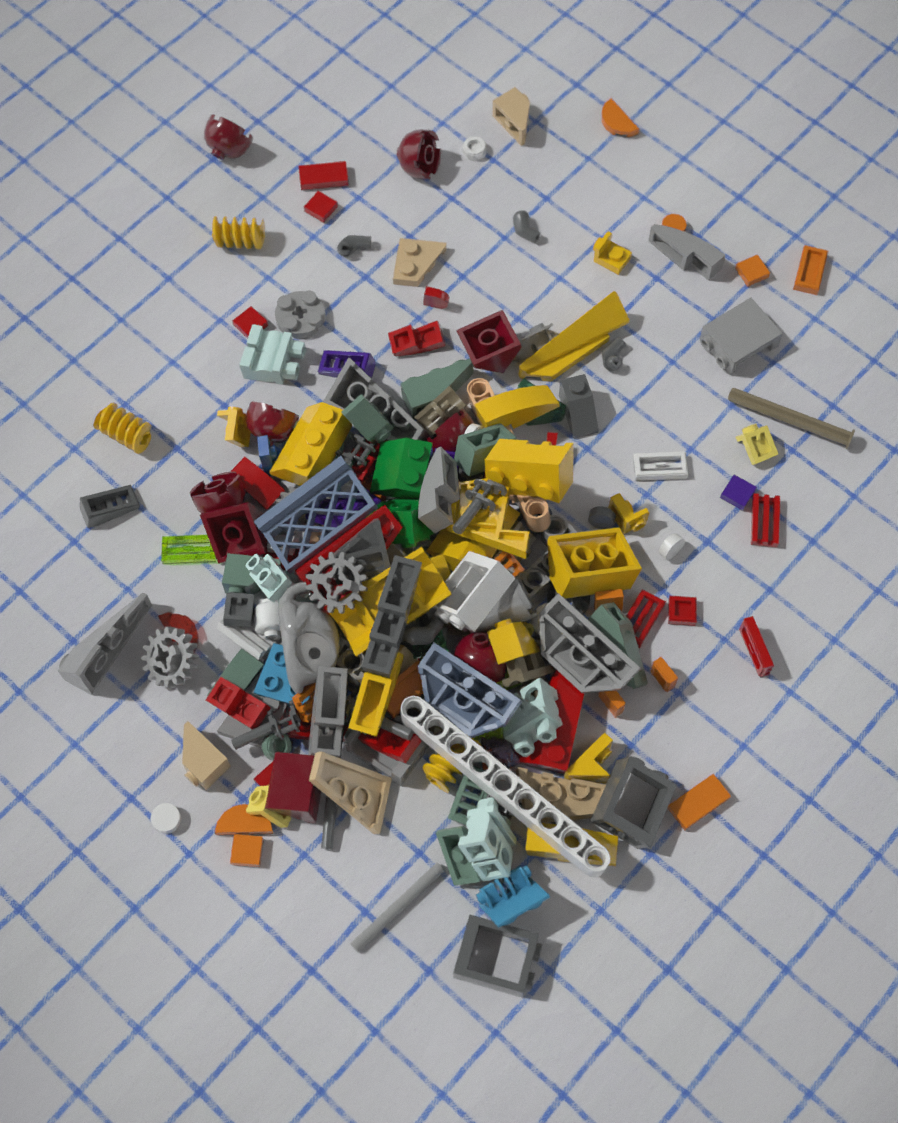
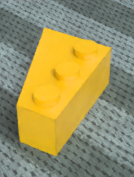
(532, 468)

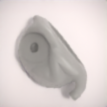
(307, 638)

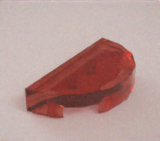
(181, 622)

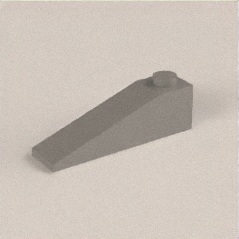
(97, 652)

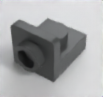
(238, 609)

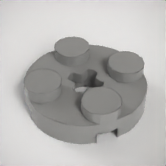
(300, 301)

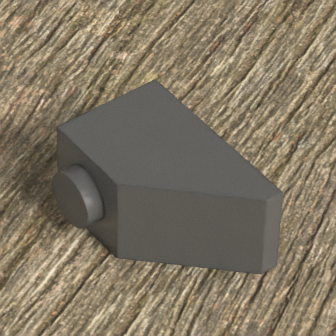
(579, 404)

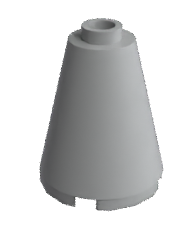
(513, 605)

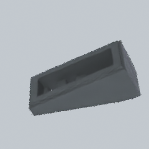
(104, 515)

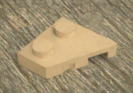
(415, 260)

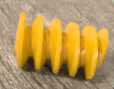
(237, 233)
(123, 427)
(441, 770)

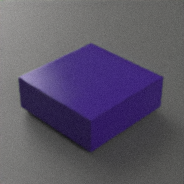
(738, 492)

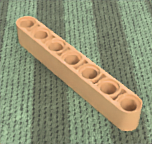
(479, 390)

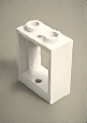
(475, 590)

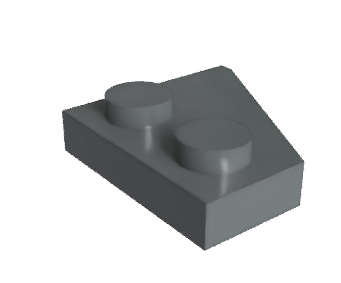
(368, 549)

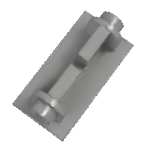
(538, 337)

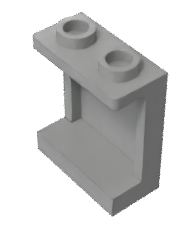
(739, 335)
(387, 766)

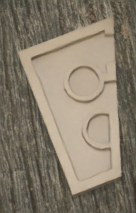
(353, 788)
(572, 797)

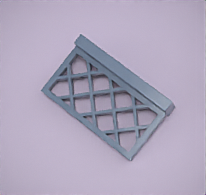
(307, 500)

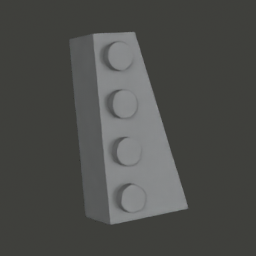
(353, 382)

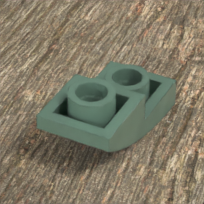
(242, 670)

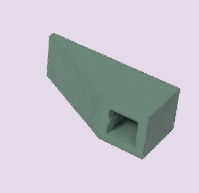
(422, 390)
(619, 630)

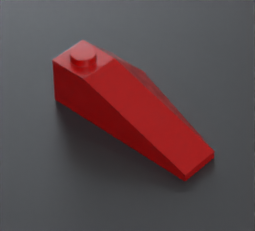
(390, 529)
(556, 754)

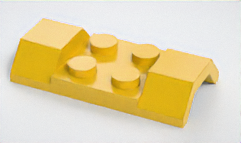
(358, 623)

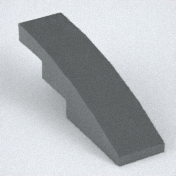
(391, 616)

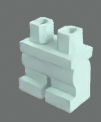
(270, 356)
(273, 579)
(534, 718)
(488, 841)

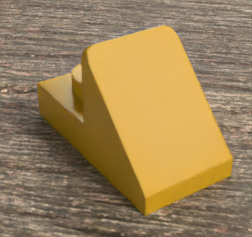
(586, 765)

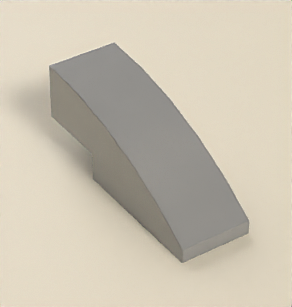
(687, 250)
(439, 491)
(328, 711)

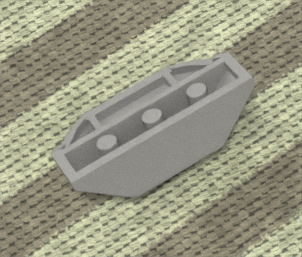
(582, 650)

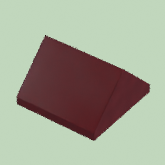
(490, 342)
(234, 531)
(290, 787)

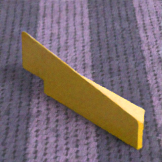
(577, 340)

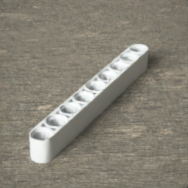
(509, 798)

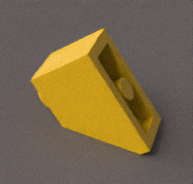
(511, 641)

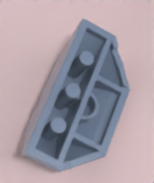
(464, 694)

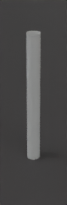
(397, 907)

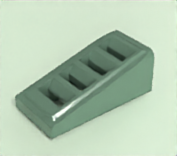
(458, 817)

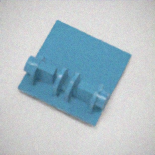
(273, 678)
(513, 901)

